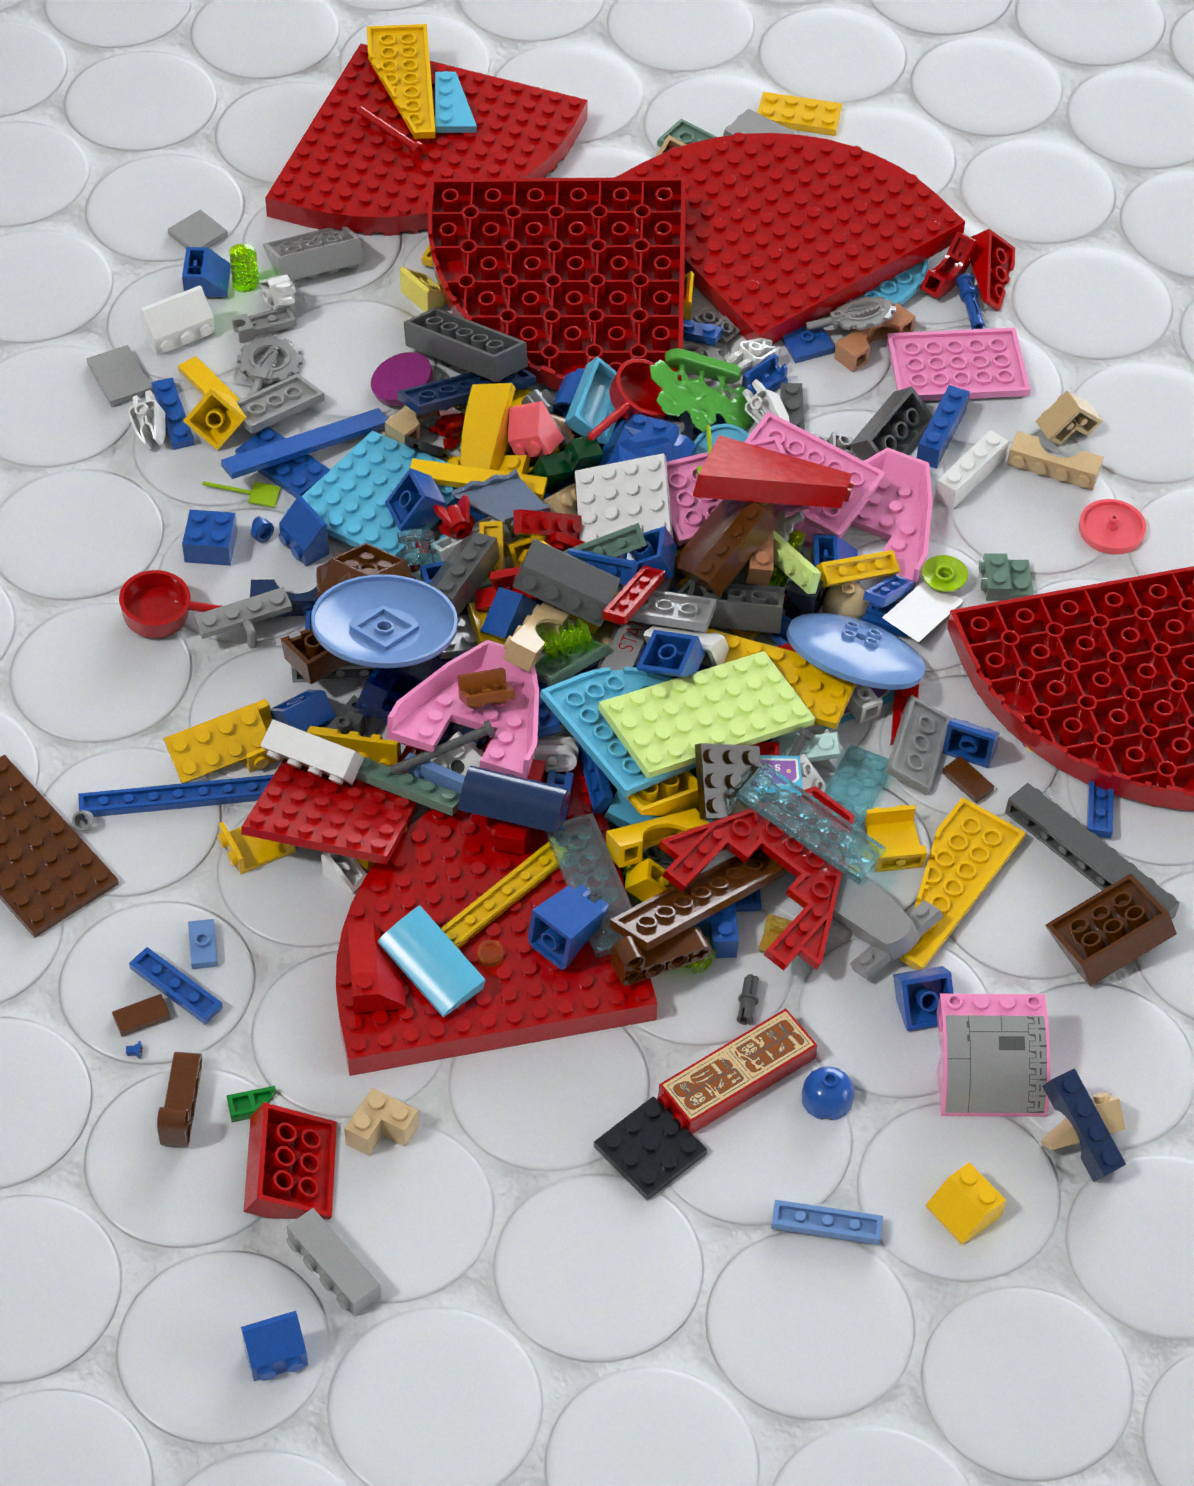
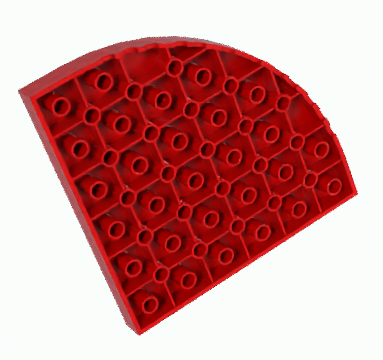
(372, 183)
(797, 225)
(565, 265)
(1094, 680)
(525, 998)

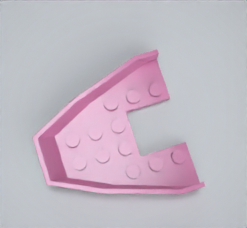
(896, 511)
(429, 708)

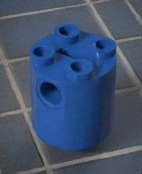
(566, 392)

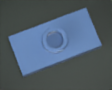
(202, 943)

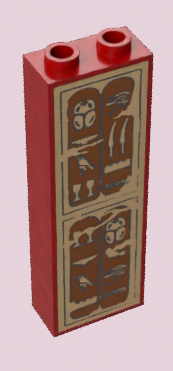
(737, 1071)

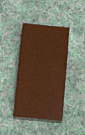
(968, 779)
(141, 1015)

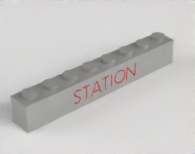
(629, 639)

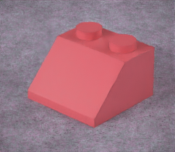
(532, 430)

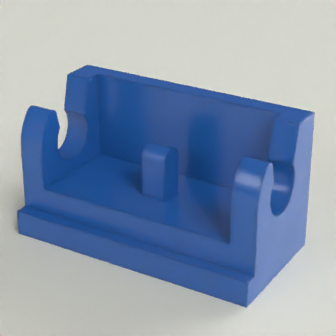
(767, 373)

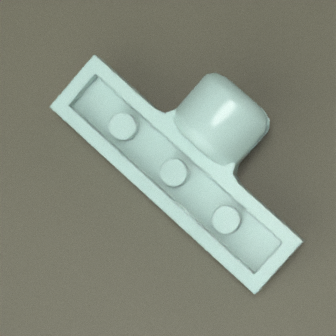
(820, 748)

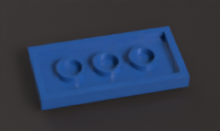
(293, 475)

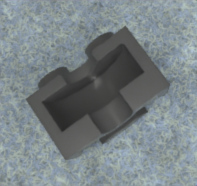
(351, 721)

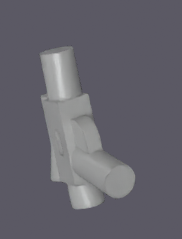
(786, 525)

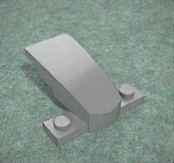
(881, 923)

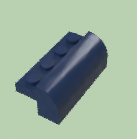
(513, 799)

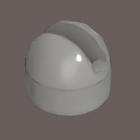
(83, 823)

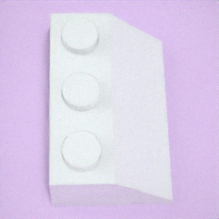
(177, 320)
(713, 644)

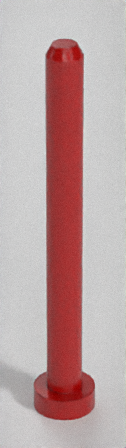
(417, 148)

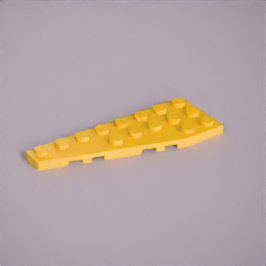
(403, 66)
(820, 691)
(961, 864)

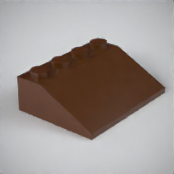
(724, 544)
(1111, 929)

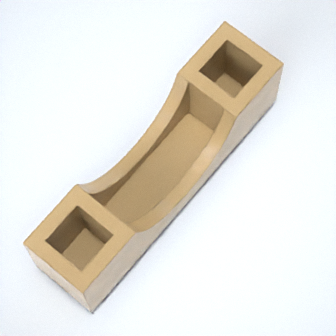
(407, 424)
(1077, 470)
(526, 645)

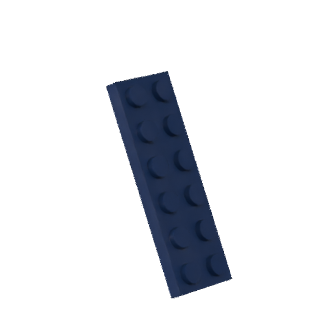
(454, 391)

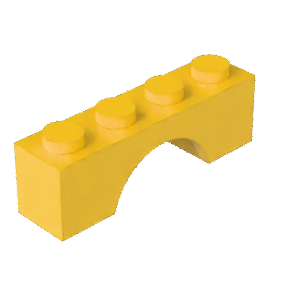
(629, 842)

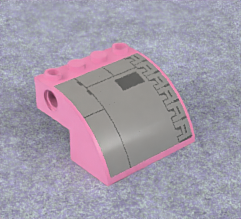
(993, 1055)

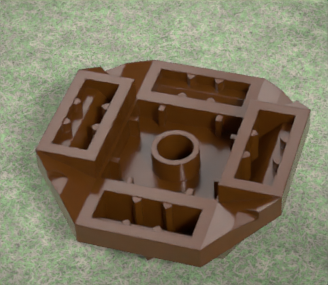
(356, 563)

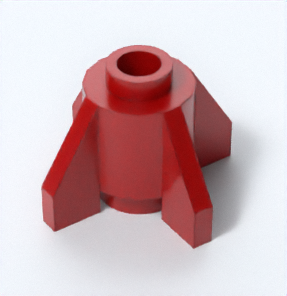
(449, 426)
(456, 519)

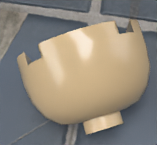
(845, 600)

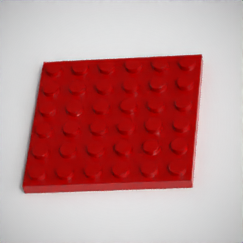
(328, 816)

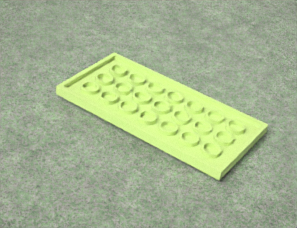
(718, 705)

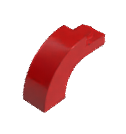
(955, 263)

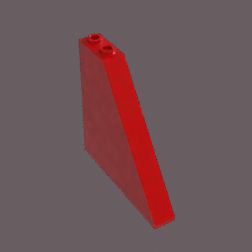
(766, 476)

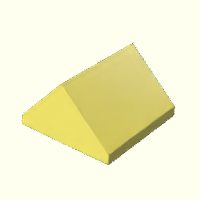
(421, 289)

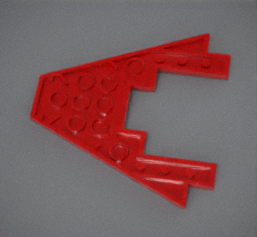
(743, 835)

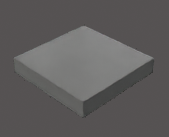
(197, 231)

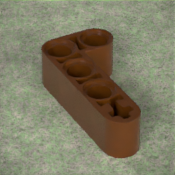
(635, 964)
(177, 1115)

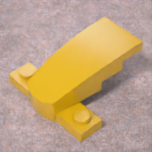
(487, 430)

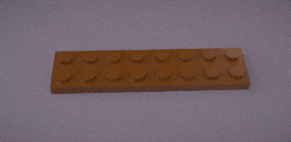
(707, 894)

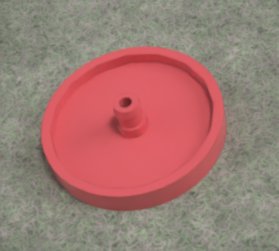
(1112, 526)

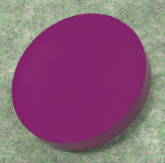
(400, 373)

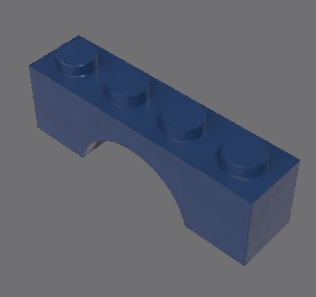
(300, 602)
(1097, 1146)

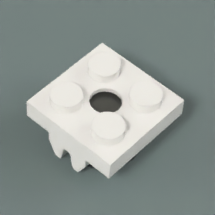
(461, 758)

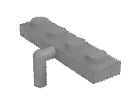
(243, 614)

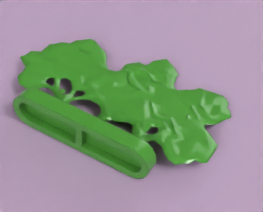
(694, 395)

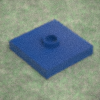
(808, 344)

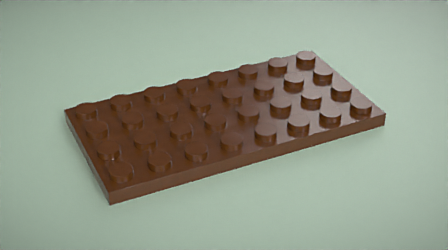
(42, 860)

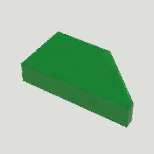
(244, 1104)

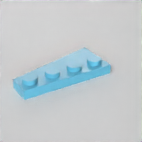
(451, 106)

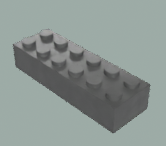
(466, 344)

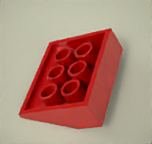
(289, 1163)

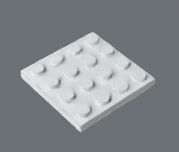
(623, 495)

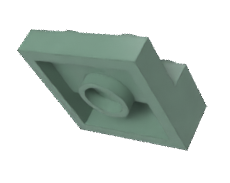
(1004, 578)

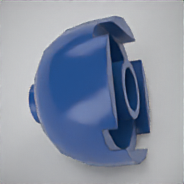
(827, 1093)

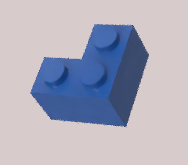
(722, 932)

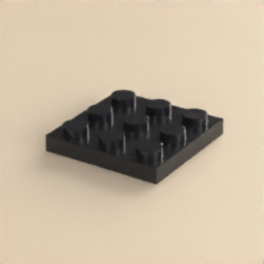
(650, 1148)

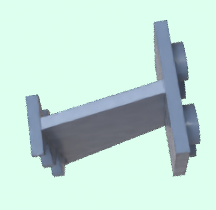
(501, 496)

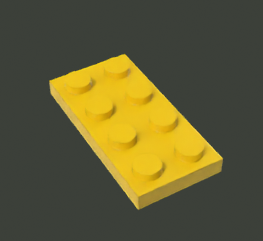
(801, 113)
(216, 743)

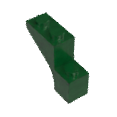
(558, 466)

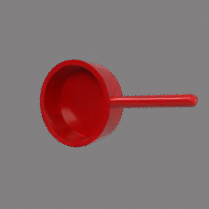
(631, 393)
(157, 603)

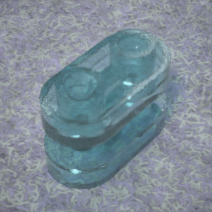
(414, 555)

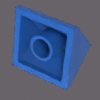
(506, 613)

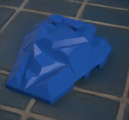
(644, 437)

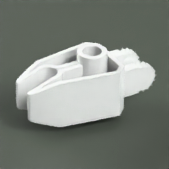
(278, 291)
(752, 353)
(763, 402)
(148, 419)

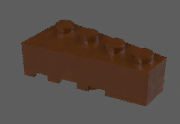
(310, 656)

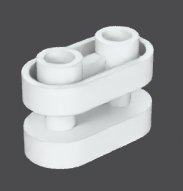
(558, 752)

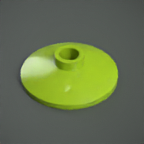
(945, 573)

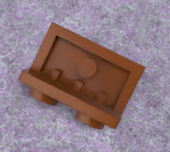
(484, 688)

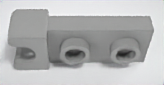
(262, 323)

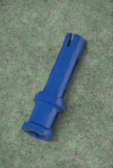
(969, 296)

